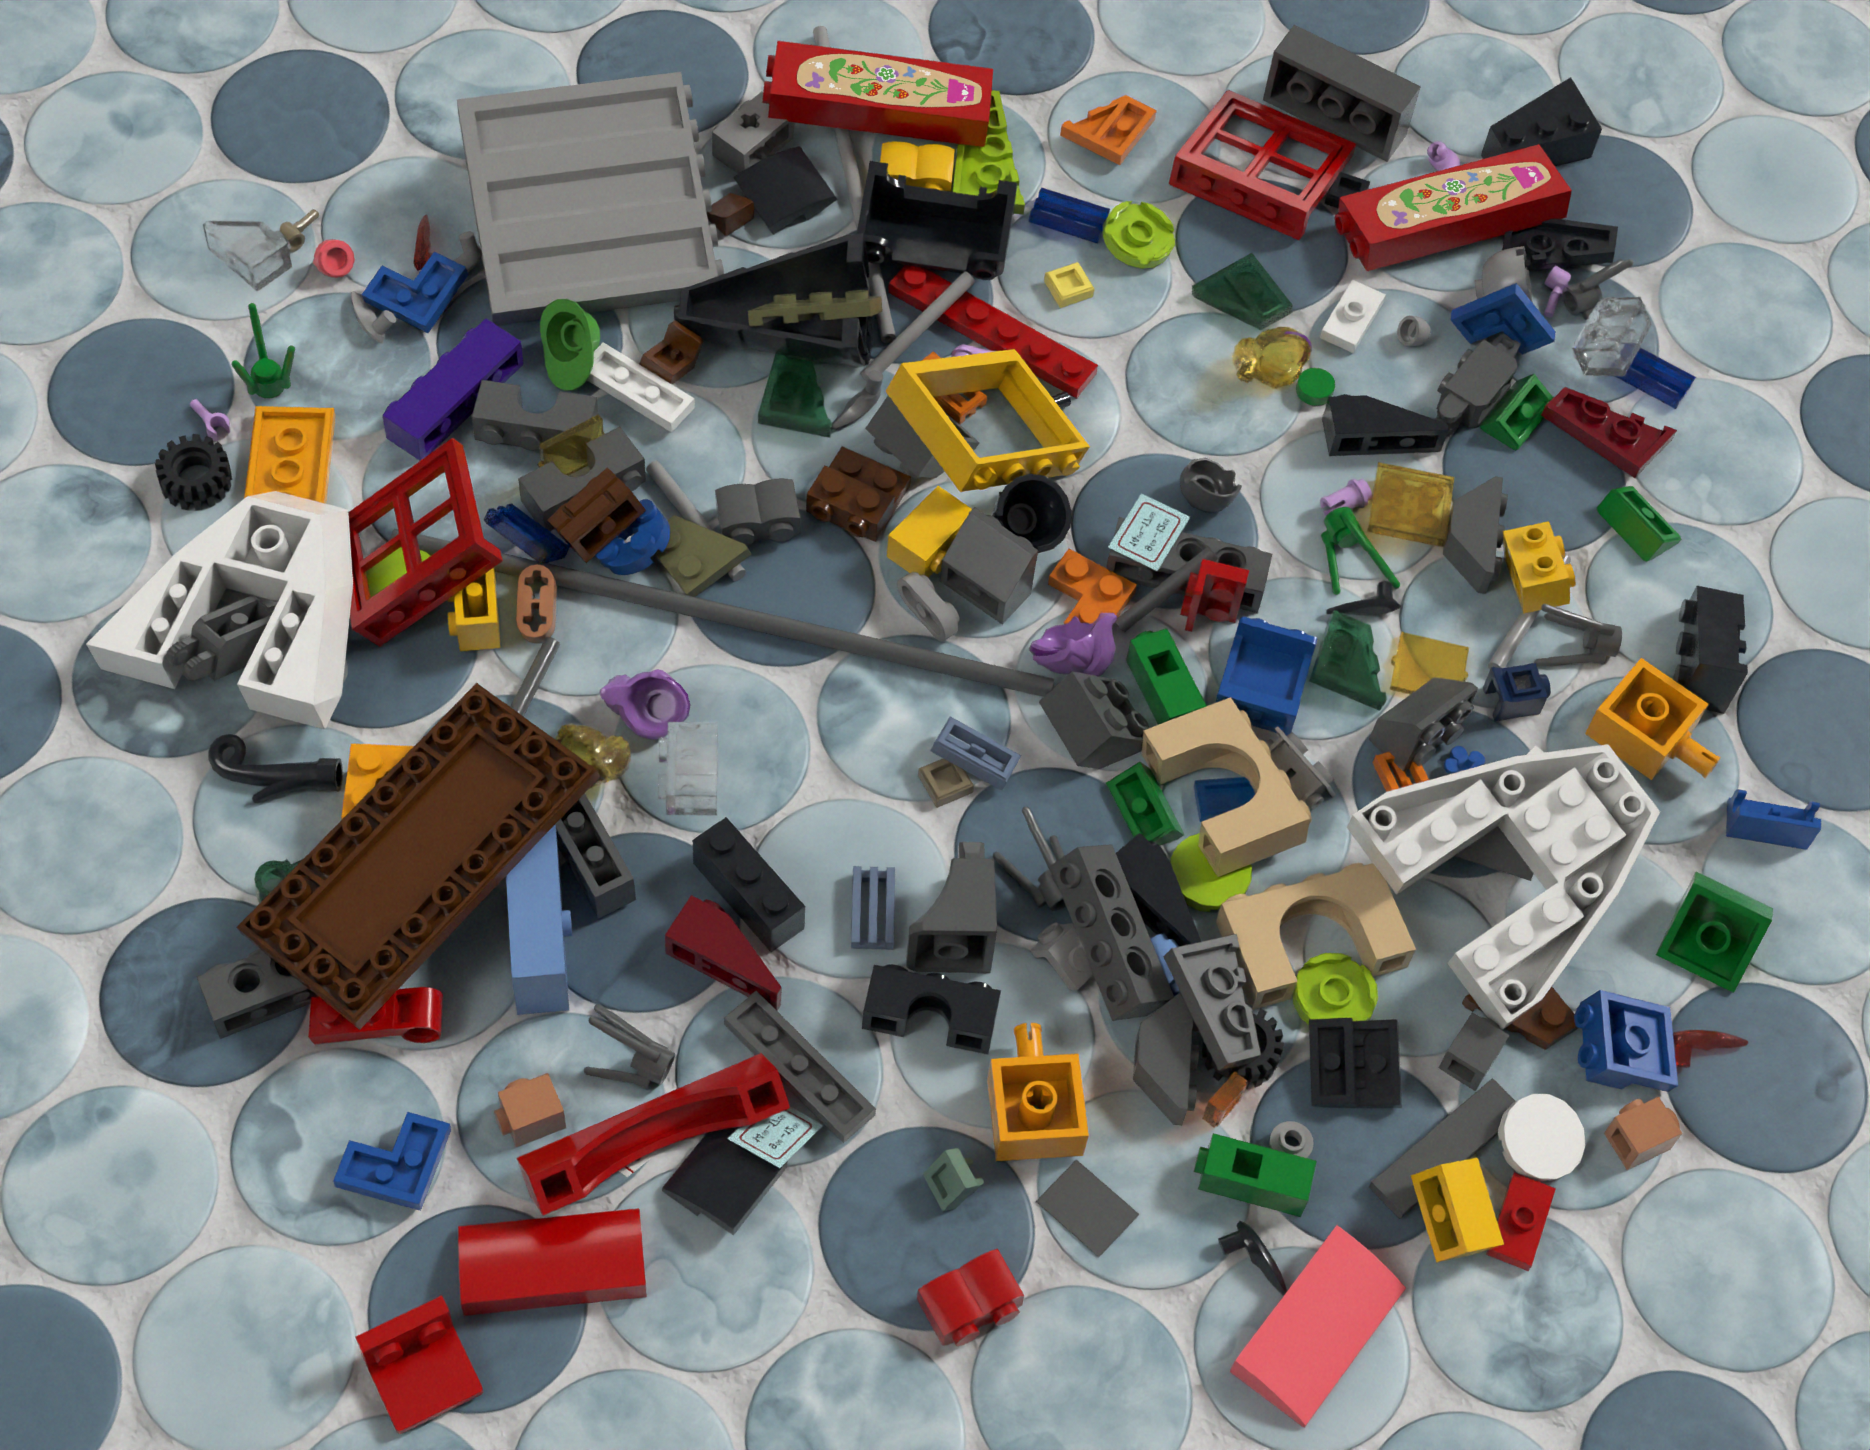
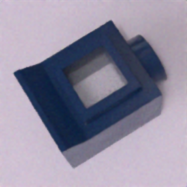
(1519, 690)

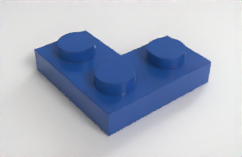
(419, 300)
(1508, 312)
(397, 1175)

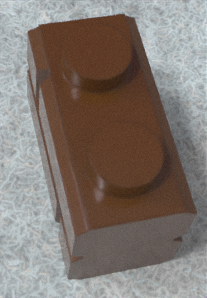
(596, 515)

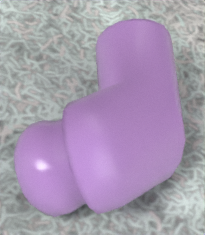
(1441, 156)

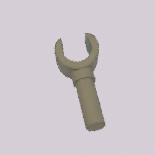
(293, 231)

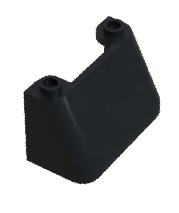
(936, 226)

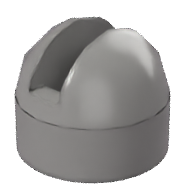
(1413, 327)

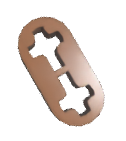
(545, 604)

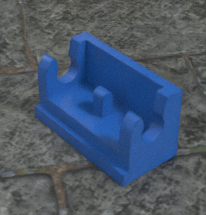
(1771, 822)

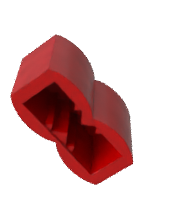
(970, 1298)

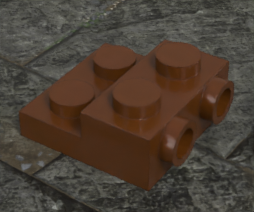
(857, 494)

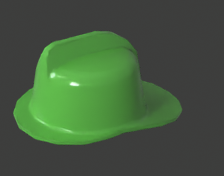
(568, 343)

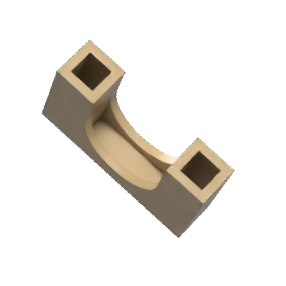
(1225, 739)
(1353, 898)

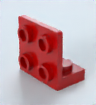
(419, 1365)

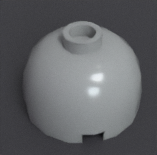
(1504, 270)

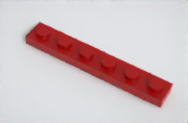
(996, 330)

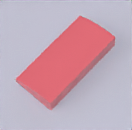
(1318, 1327)

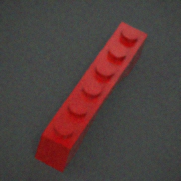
(583, 1160)

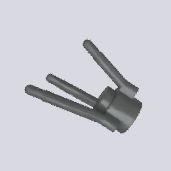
(1585, 294)
(1598, 637)
(1048, 891)
(650, 1059)

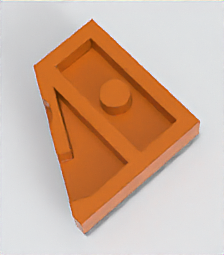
(1111, 129)

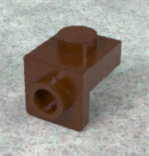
(674, 354)

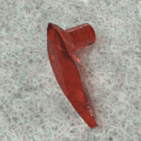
(423, 244)
(1703, 1040)

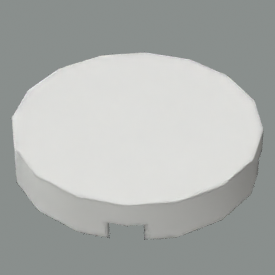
(1541, 1137)

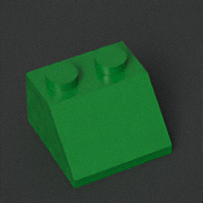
(1715, 932)

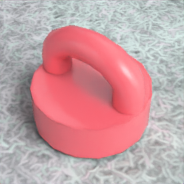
(334, 258)

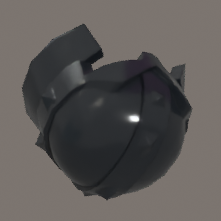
(1035, 510)

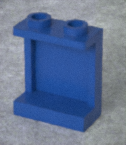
(1267, 673)

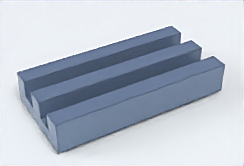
(974, 757)
(873, 876)

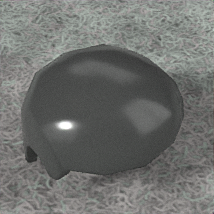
(1208, 485)

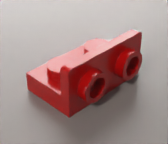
(1214, 593)

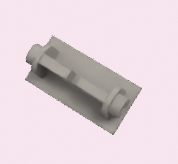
(1309, 779)

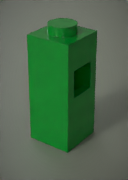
(1163, 676)
(1255, 1174)

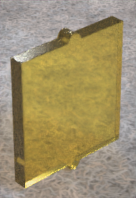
(569, 448)
(1424, 658)

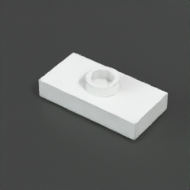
(1352, 316)

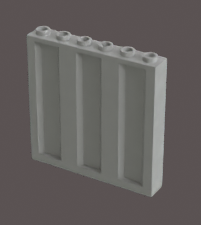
(588, 195)

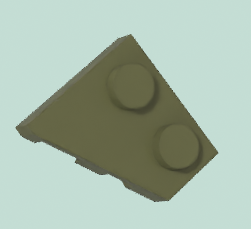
(699, 555)

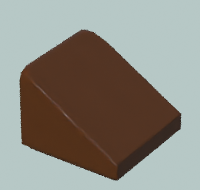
(731, 213)

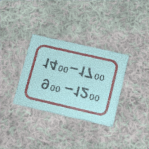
(1149, 532)
(777, 1136)

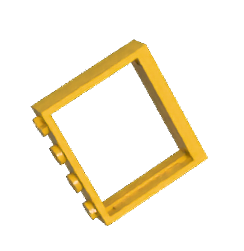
(921, 381)

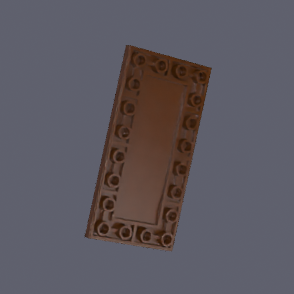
(418, 854)

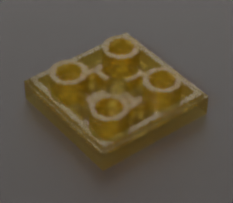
(1410, 504)

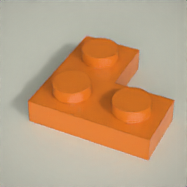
(1092, 585)

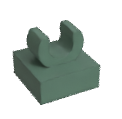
(951, 1179)

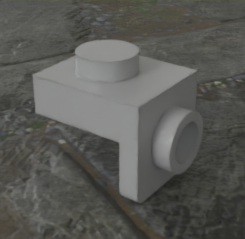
(1065, 953)

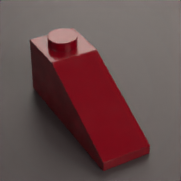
(716, 947)

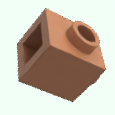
(529, 1110)
(1643, 1131)

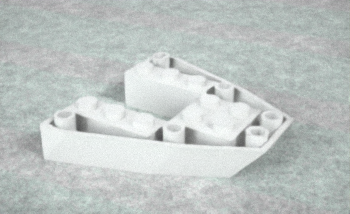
(264, 548)
(1571, 820)

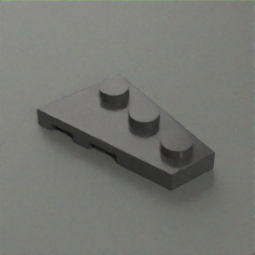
(1214, 995)

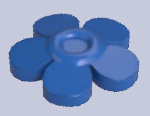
(1461, 761)

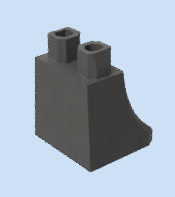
(962, 922)

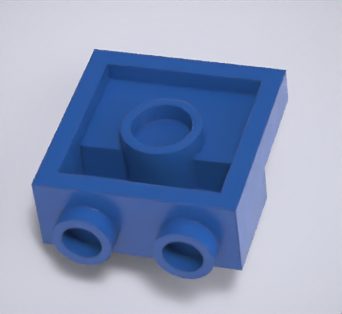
(1626, 1042)

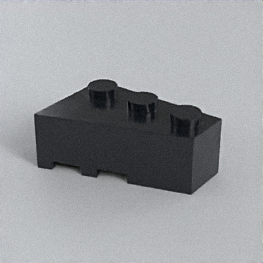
(1555, 121)
(1712, 646)

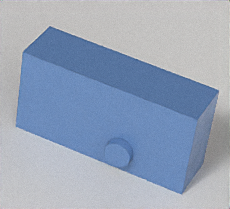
(538, 930)

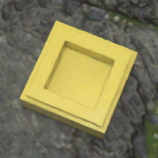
(1069, 284)

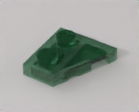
(1245, 293)
(794, 398)
(1348, 661)

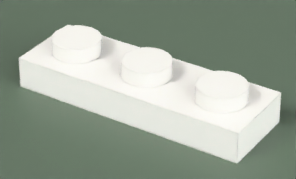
(639, 388)

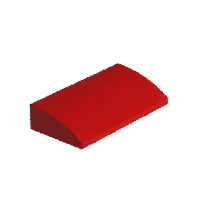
(551, 1262)

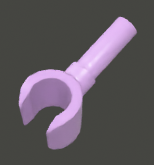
(1556, 280)
(211, 420)

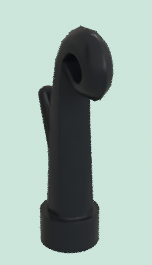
(280, 778)

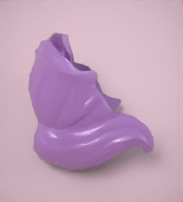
(1077, 646)
(647, 702)

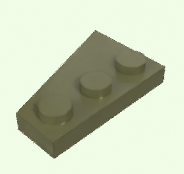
(785, 305)

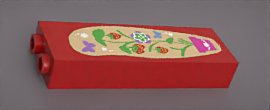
(879, 93)
(1452, 207)

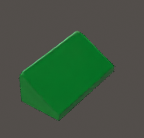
(1518, 412)
(1637, 522)
(1144, 805)

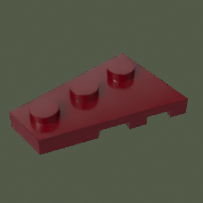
(1613, 436)

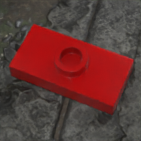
(1522, 1220)

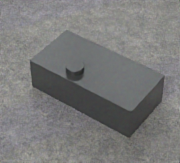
(1341, 92)

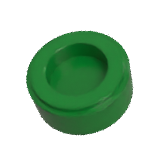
(1315, 386)

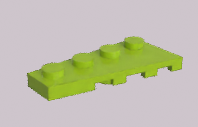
(988, 164)

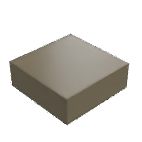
(945, 782)

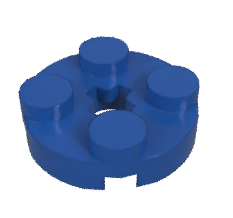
(650, 533)

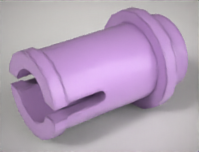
(1353, 495)

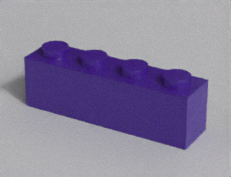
(450, 389)

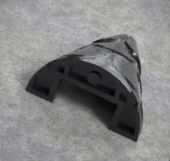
(720, 305)

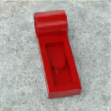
(408, 1012)

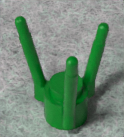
(266, 376)
(1346, 532)

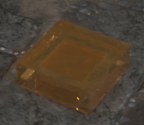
(1225, 1100)

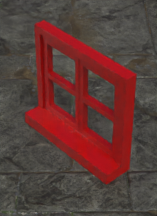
(1244, 191)
(441, 574)

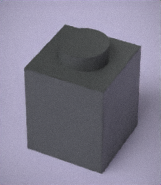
(1474, 1051)

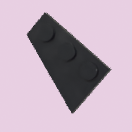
(1564, 244)

